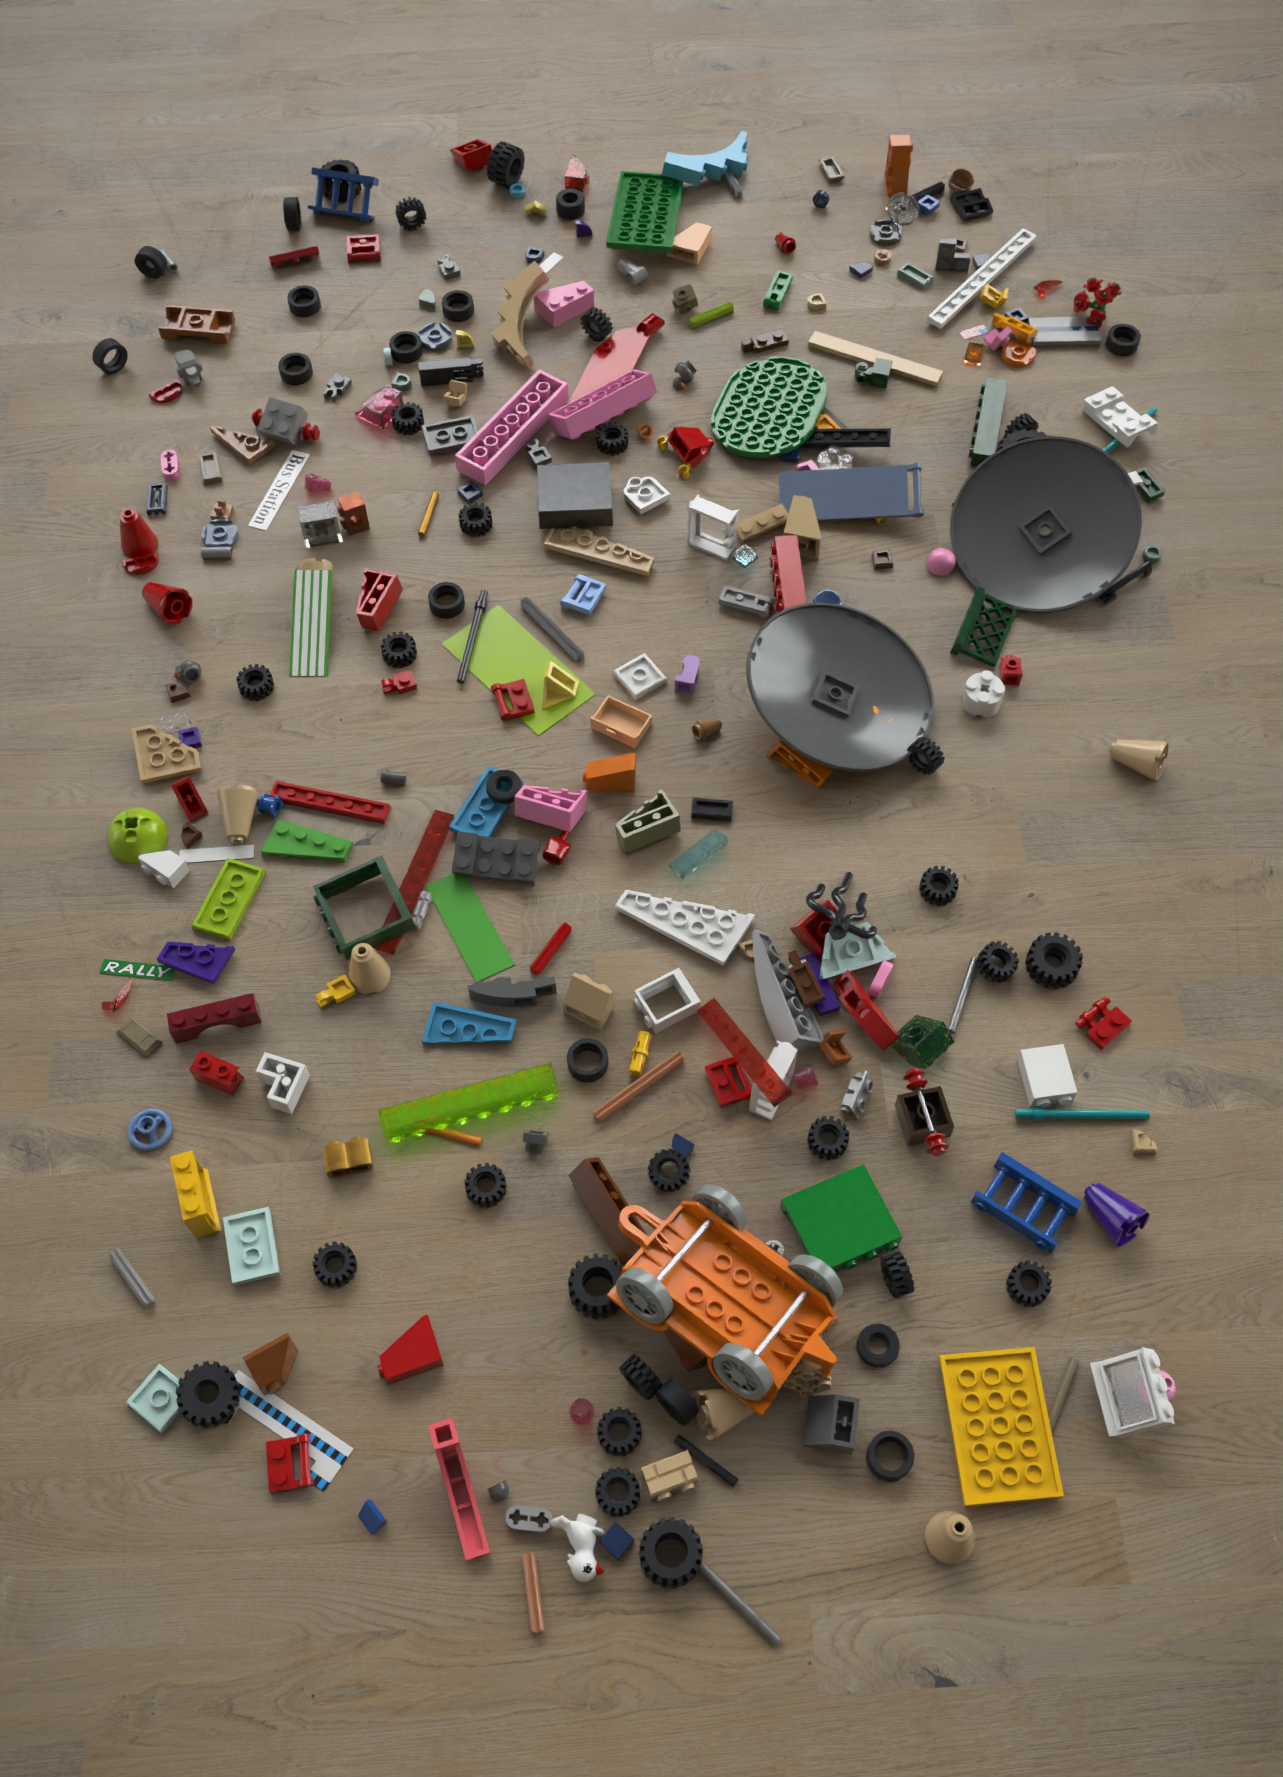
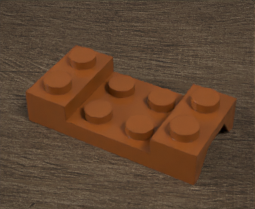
(198, 322)

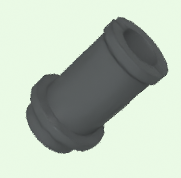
(393, 777)

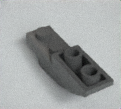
(505, 994)

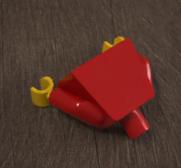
(689, 444)

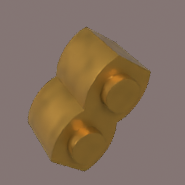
(347, 1157)

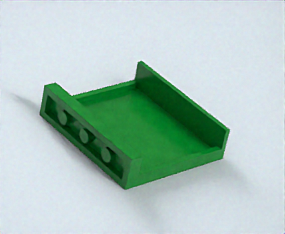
(843, 1219)

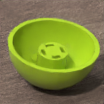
(136, 833)

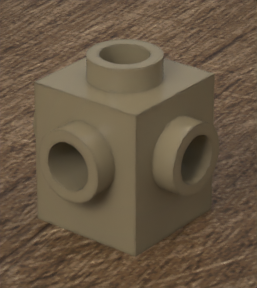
(684, 298)

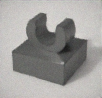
(535, 1137)

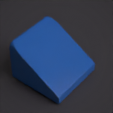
(371, 1517)

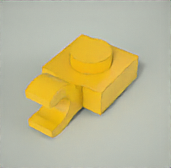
(337, 989)

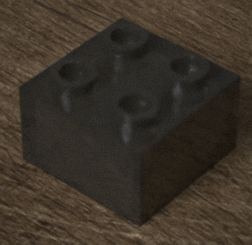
(319, 524)

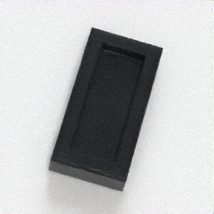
(712, 809)

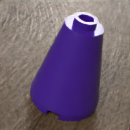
(1115, 1213)

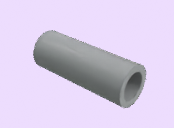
(171, 265)
(216, 552)

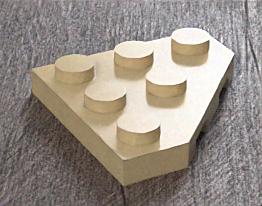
(162, 755)

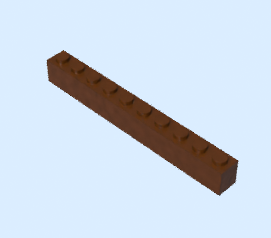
(605, 1204)

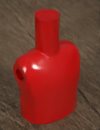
(557, 848)

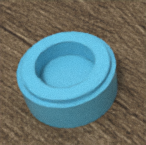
(517, 191)

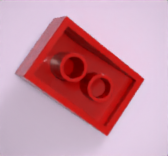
(812, 930)

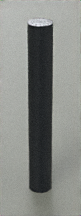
(706, 1460)

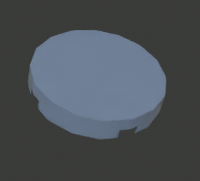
(435, 336)
(219, 533)

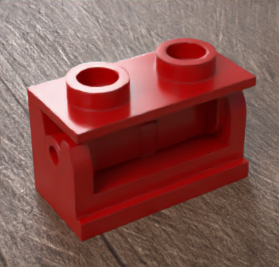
(216, 1073)

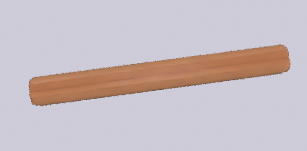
(638, 1086)

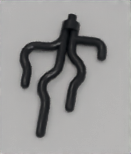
(841, 925)

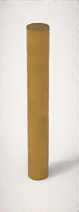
(428, 513)

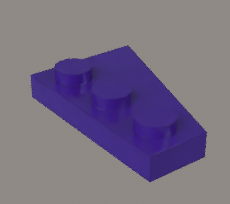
(197, 961)

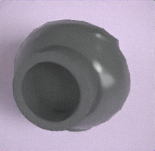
(686, 371)
(188, 672)

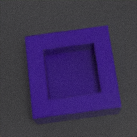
(190, 737)

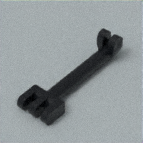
(1145, 568)

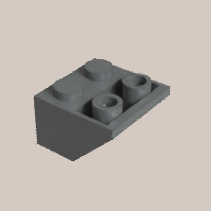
(831, 1423)

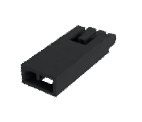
(443, 371)

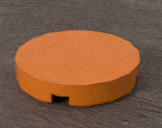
(1018, 353)

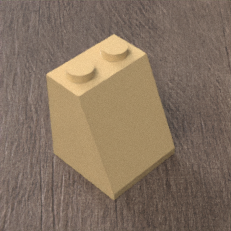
(804, 524)

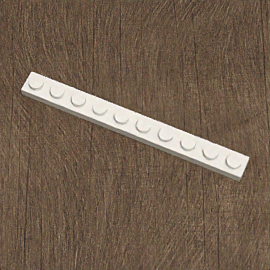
(980, 278)

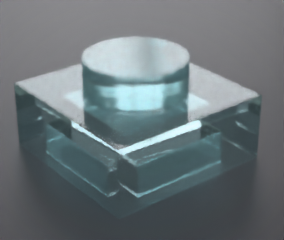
(744, 556)

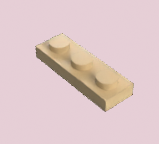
(762, 523)

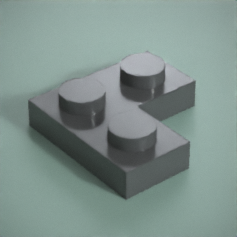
(948, 259)

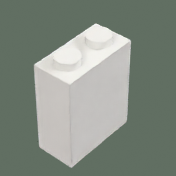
(1047, 1075)

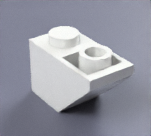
(166, 866)

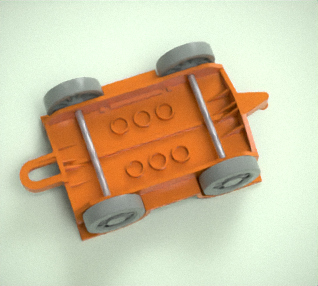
(729, 1294)

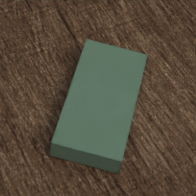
(915, 275)

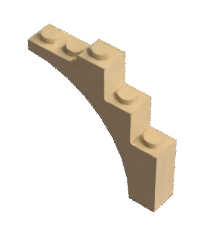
(512, 313)

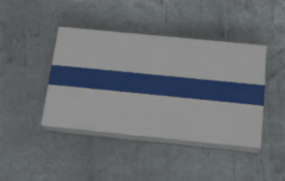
(1064, 331)

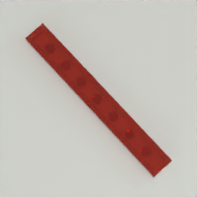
(419, 871)
(745, 1053)

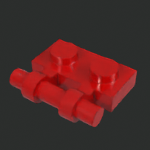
(1108, 1028)

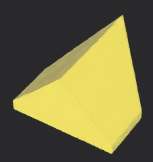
(558, 685)

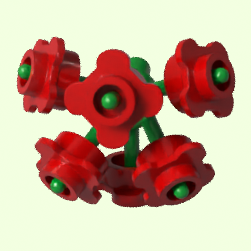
(1102, 297)

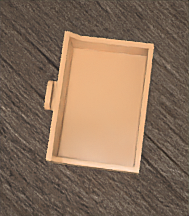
(621, 721)

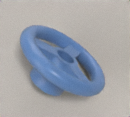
(143, 1121)

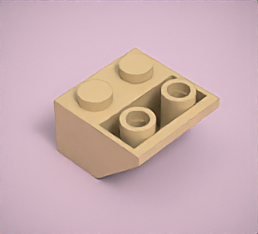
(588, 1001)

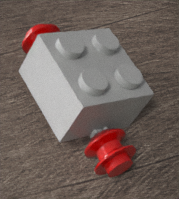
(284, 423)

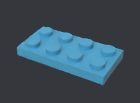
(479, 812)

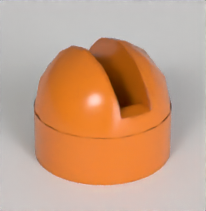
(647, 433)

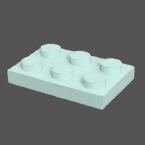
(251, 1246)

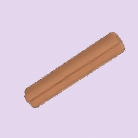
(533, 1593)

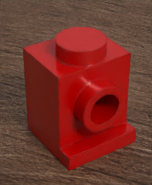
(1010, 666)

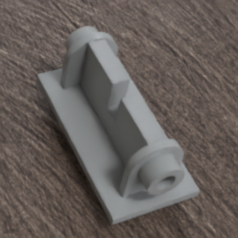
(861, 1085)

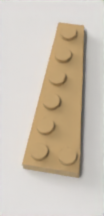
(596, 549)

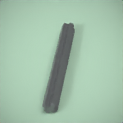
(552, 629)

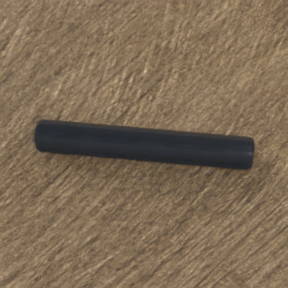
(932, 190)

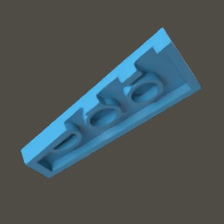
(460, 1025)

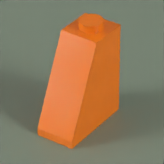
(612, 774)

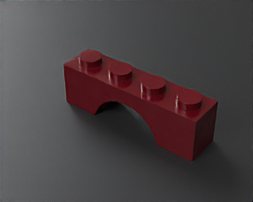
(235, 1011)

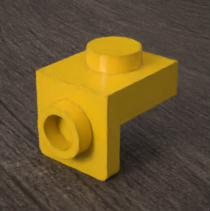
(994, 297)

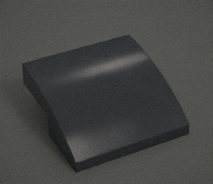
(971, 204)

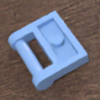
(588, 596)

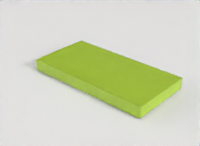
(228, 899)

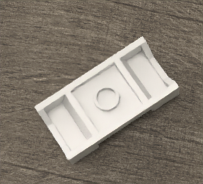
(1117, 417)

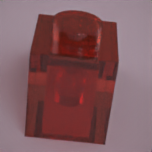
(576, 175)

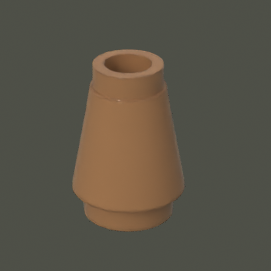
(705, 728)

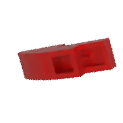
(864, 1011)

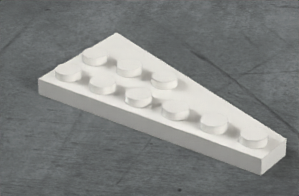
(694, 925)

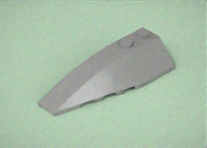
(780, 998)

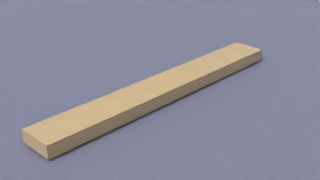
(868, 355)

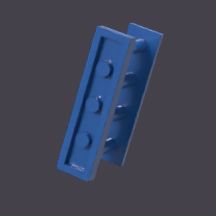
(337, 178)
(1042, 1187)

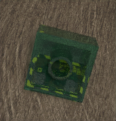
(922, 1041)

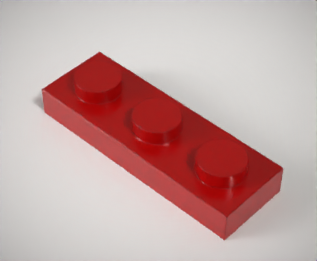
(294, 256)

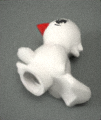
(582, 1537)

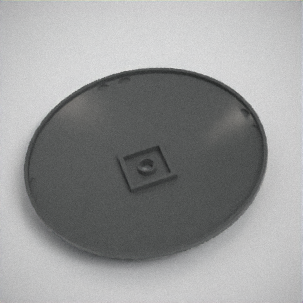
(1053, 485)
(844, 651)

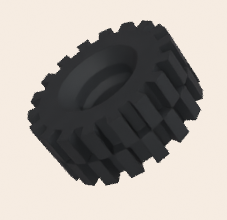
(1059, 948)
(216, 1411)

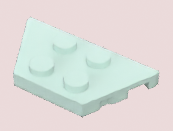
(852, 953)

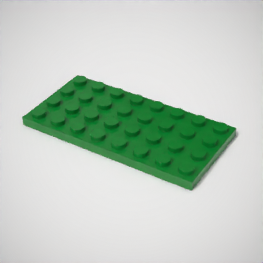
(645, 212)

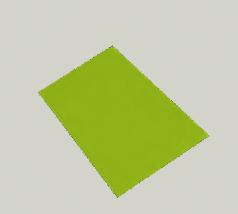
(510, 653)

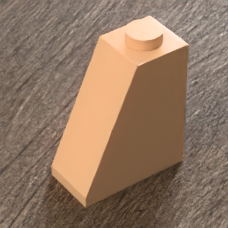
(692, 243)

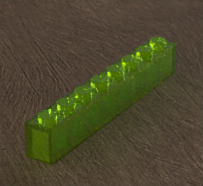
(468, 1102)

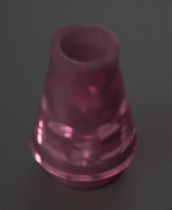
(317, 483)

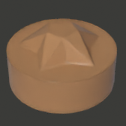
(882, 257)

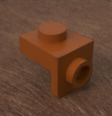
(834, 1049)

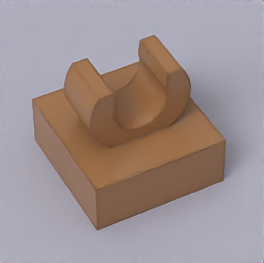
(222, 510)

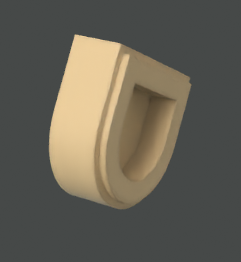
(816, 302)

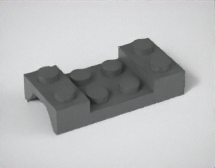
(495, 858)

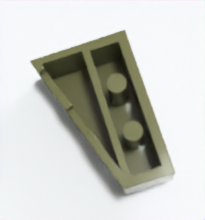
(648, 824)

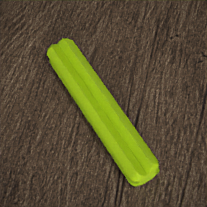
(711, 314)

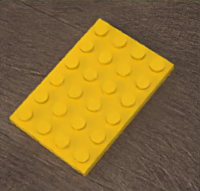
(1000, 1427)

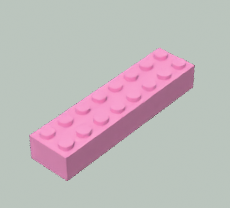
(511, 427)

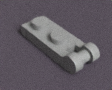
(746, 601)

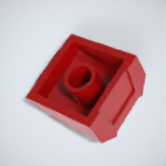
(472, 154)

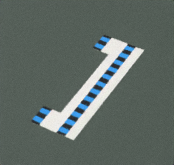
(288, 1422)

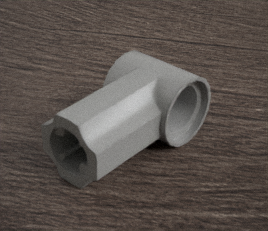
(633, 273)

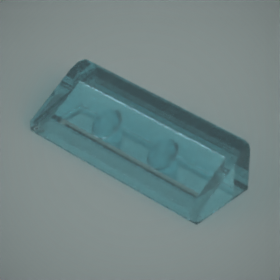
(698, 853)

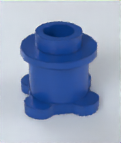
(269, 804)

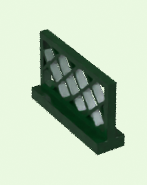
(968, 625)

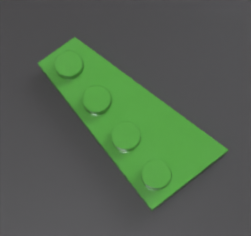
(295, 840)

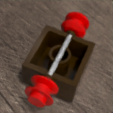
(924, 1114)

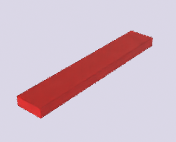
(331, 802)

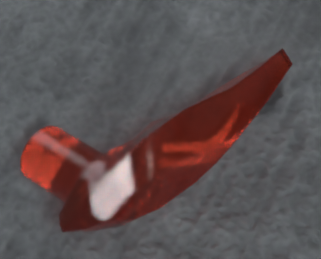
(1045, 285)
(120, 998)

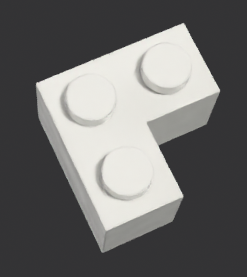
(286, 1078)

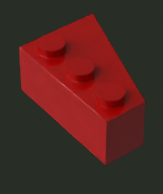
(377, 598)

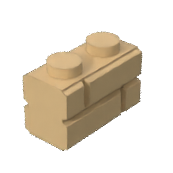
(670, 1476)

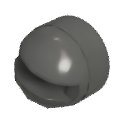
(499, 1491)

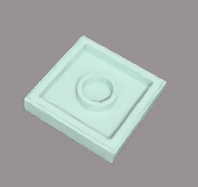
(157, 1399)

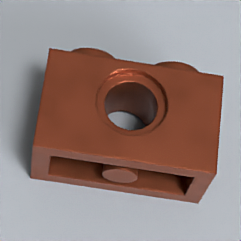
(353, 513)

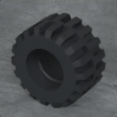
(505, 164)
(341, 166)
(581, 1274)
(676, 1530)

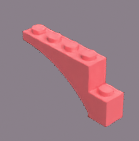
(459, 1489)

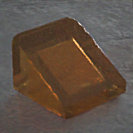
(974, 353)

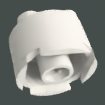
(983, 694)

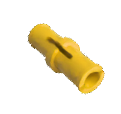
(640, 1053)

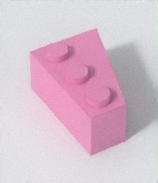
(564, 302)
(550, 808)

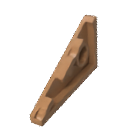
(245, 445)

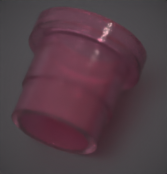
(806, 1077)
(585, 1418)

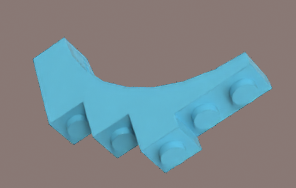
(713, 166)

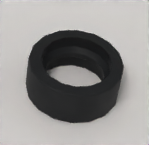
(292, 213)
(304, 292)
(461, 314)
(1119, 348)
(102, 350)
(406, 356)
(299, 377)
(448, 611)
(582, 1045)
(906, 1446)

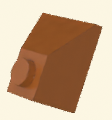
(272, 1364)

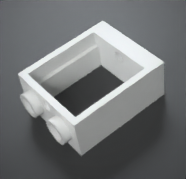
(683, 987)

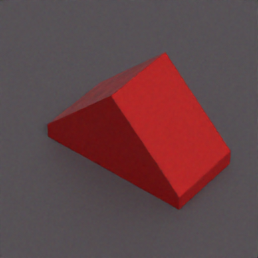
(189, 798)

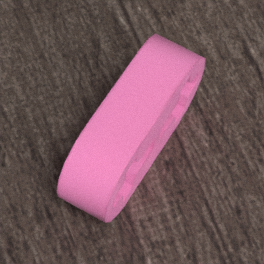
(173, 464)
(880, 979)

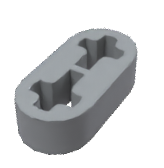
(528, 1526)

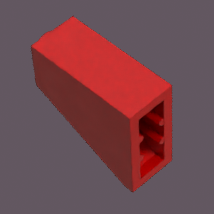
(411, 1353)

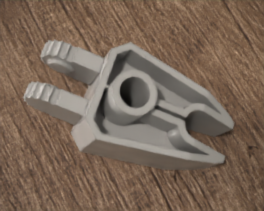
(188, 367)

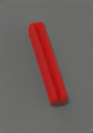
(550, 948)

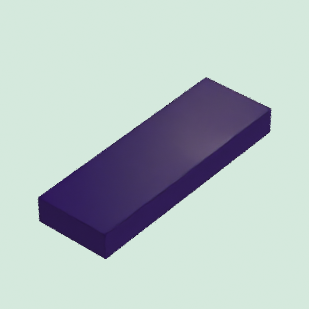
(831, 1003)

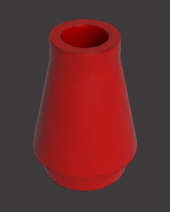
(786, 243)

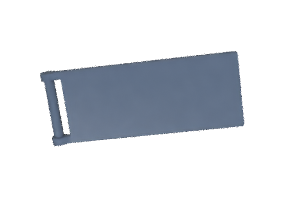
(855, 491)

